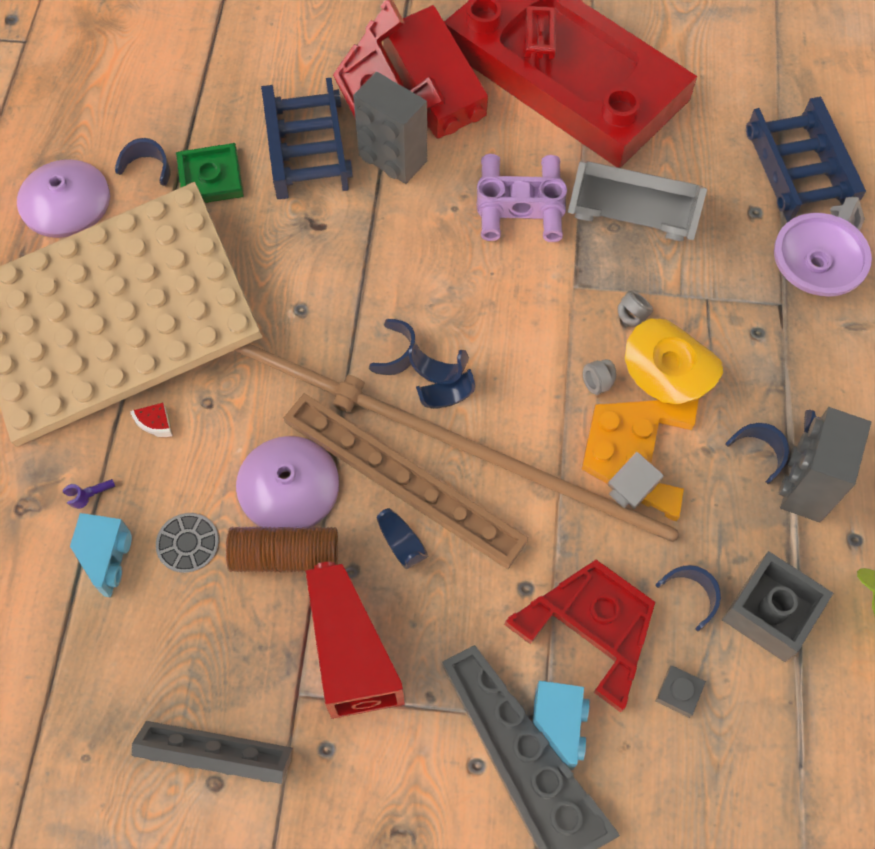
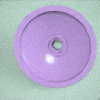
(63, 198)
(830, 244)
(293, 501)

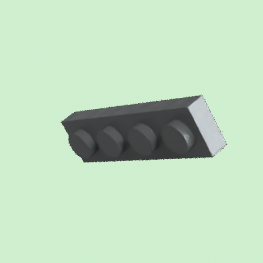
(212, 752)

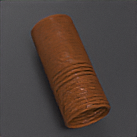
(288, 551)

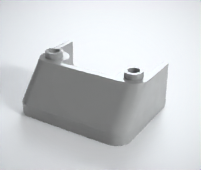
(637, 199)

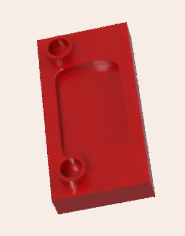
(599, 86)

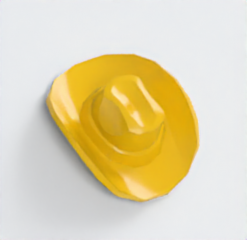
(670, 362)

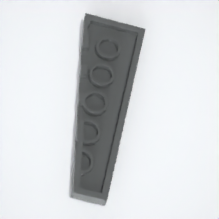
(538, 782)

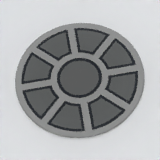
(187, 542)

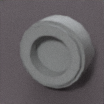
(637, 306)
(599, 376)

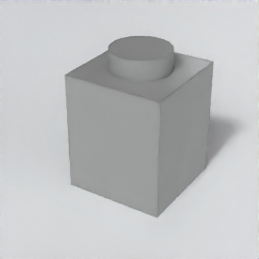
(634, 481)

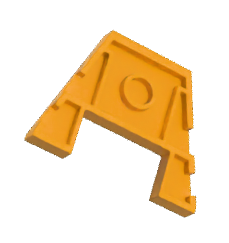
(629, 428)

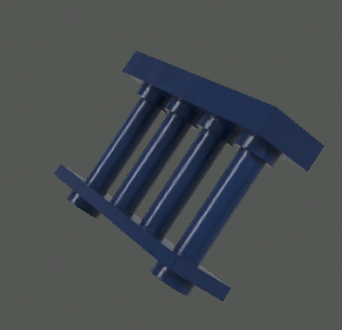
(824, 141)
(282, 153)

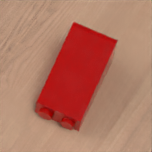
(428, 50)
(350, 654)

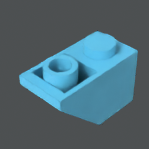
(100, 548)
(559, 717)

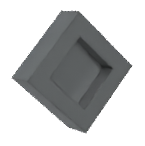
(680, 691)

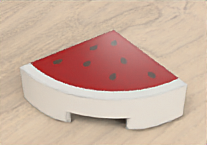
(153, 420)

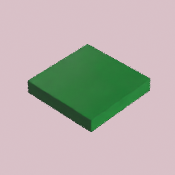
(213, 170)

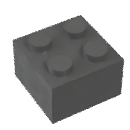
(777, 607)

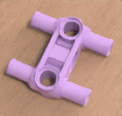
(521, 197)

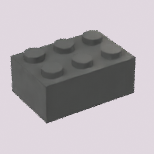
(391, 127)
(824, 464)

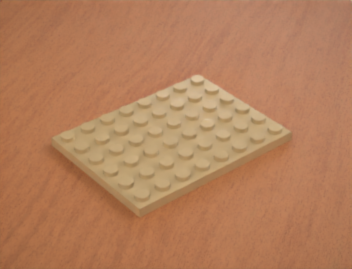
(115, 313)

